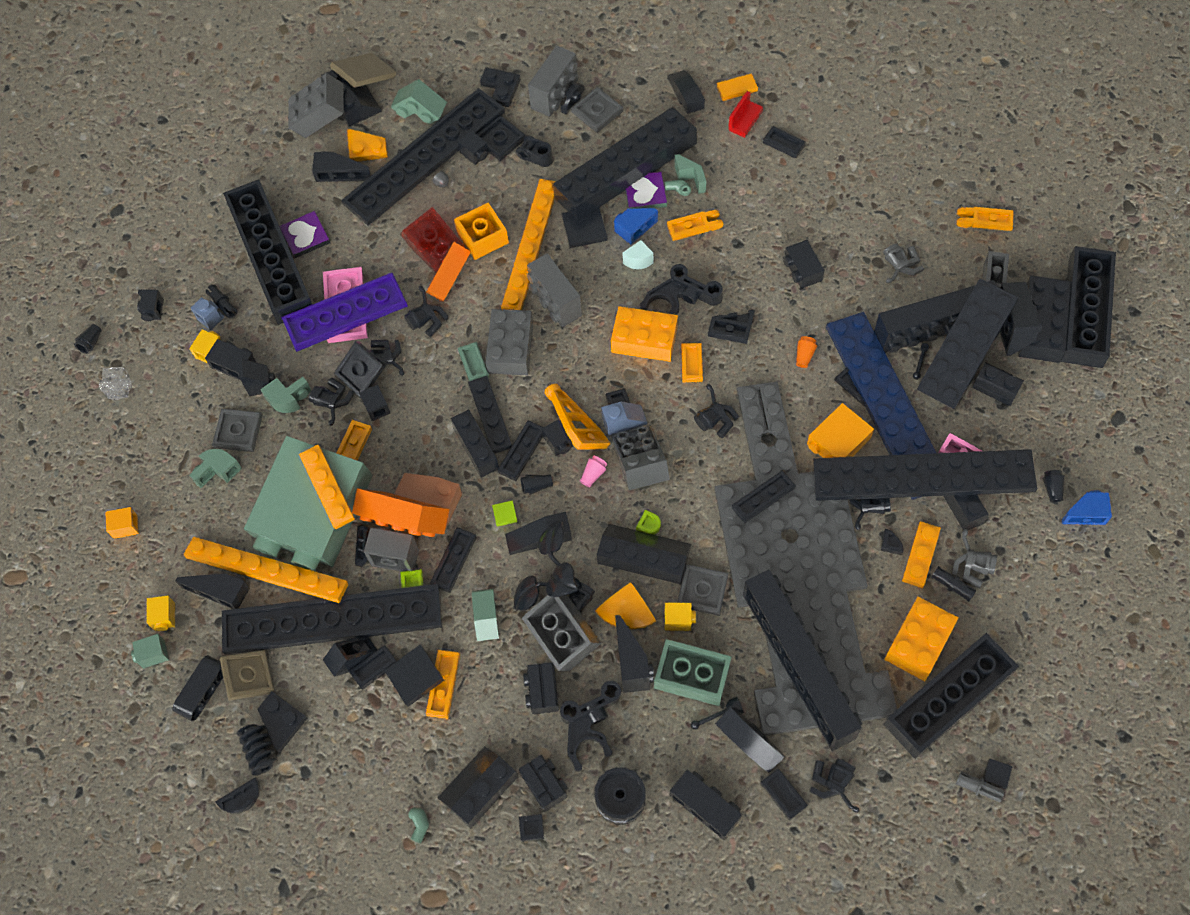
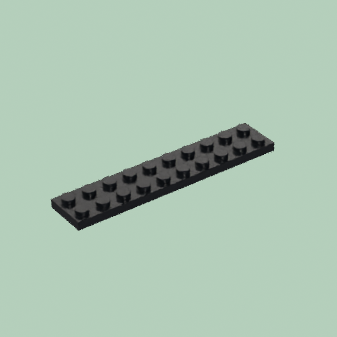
(421, 157)
(924, 475)
(329, 621)

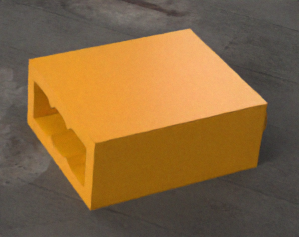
(840, 434)

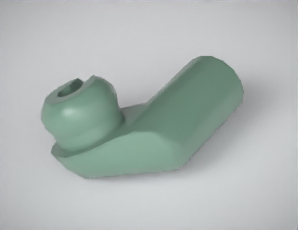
(679, 186)
(421, 823)

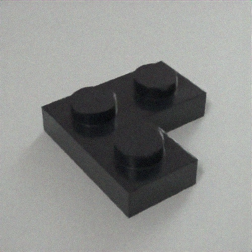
(503, 82)

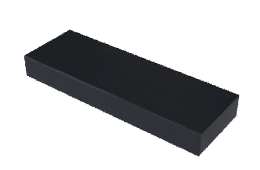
(521, 451)
(763, 496)
(453, 559)

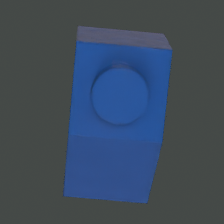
(634, 223)
(1091, 509)

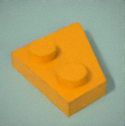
(366, 146)

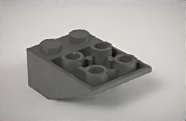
(640, 457)

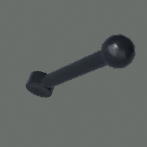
(924, 348)

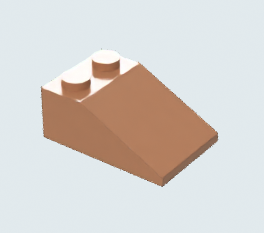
(430, 490)

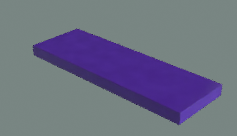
(344, 311)

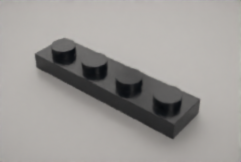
(490, 414)

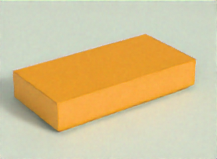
(737, 87)
(692, 362)

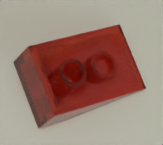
(430, 238)

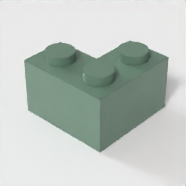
(420, 100)

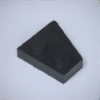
(732, 327)
(280, 720)

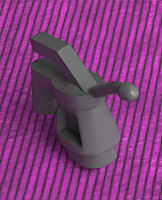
(897, 258)
(979, 561)

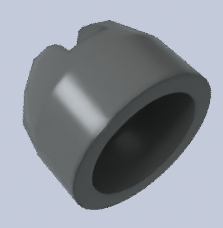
(441, 179)

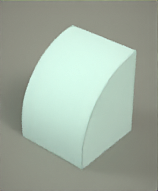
(638, 256)

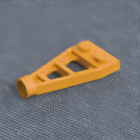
(581, 438)

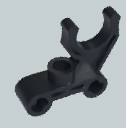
(684, 288)
(586, 716)

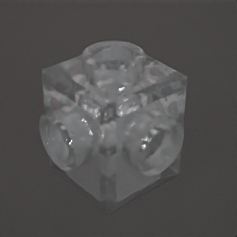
(115, 383)

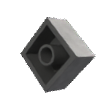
(391, 549)

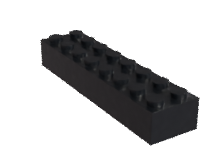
(625, 163)
(267, 249)
(801, 660)

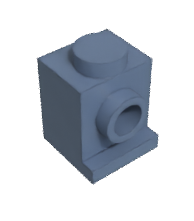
(207, 313)

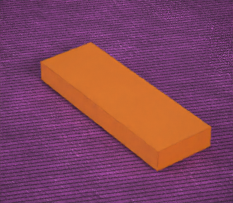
(448, 271)

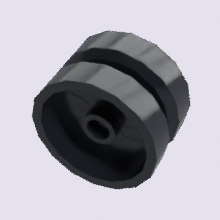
(615, 783)

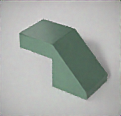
(689, 170)
(485, 614)

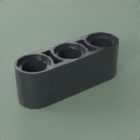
(199, 688)

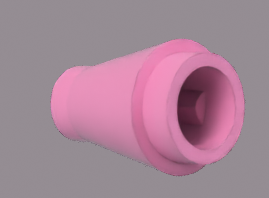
(593, 470)

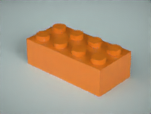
(400, 512)

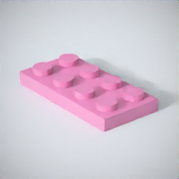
(338, 282)

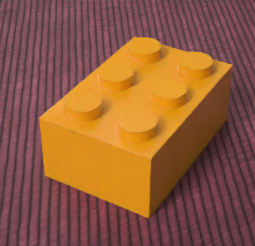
(644, 333)
(921, 638)

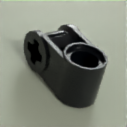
(535, 151)

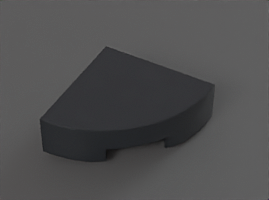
(891, 543)

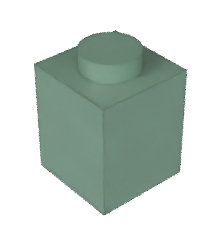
(149, 651)

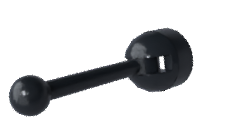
(734, 702)

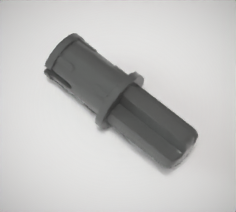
(979, 786)

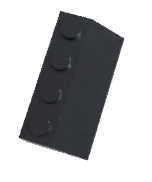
(643, 553)

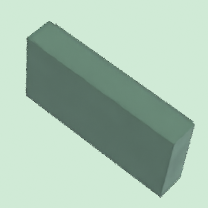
(473, 361)

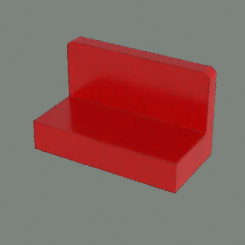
(744, 116)

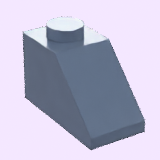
(622, 417)

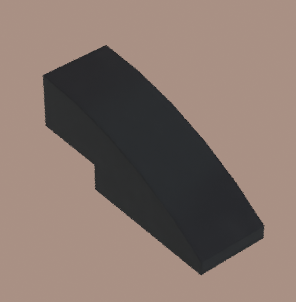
(687, 91)
(750, 739)

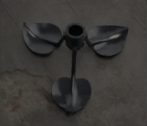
(561, 581)

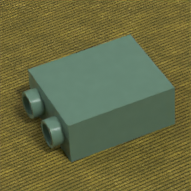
(291, 513)

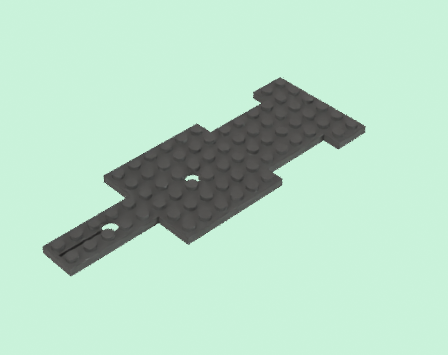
(812, 570)

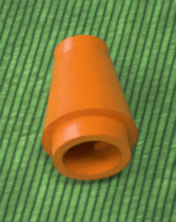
(805, 350)

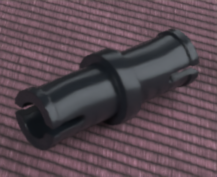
(221, 301)
(953, 583)

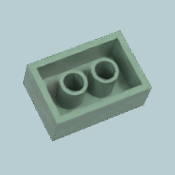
(692, 672)

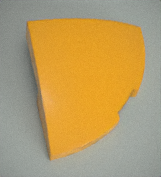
(629, 606)

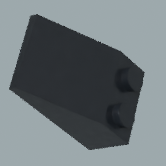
(634, 665)

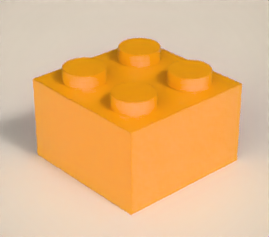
(481, 231)

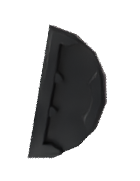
(573, 95)
(362, 535)
(241, 798)

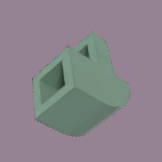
(286, 399)
(215, 462)

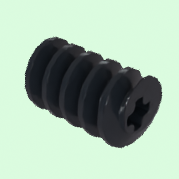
(256, 748)

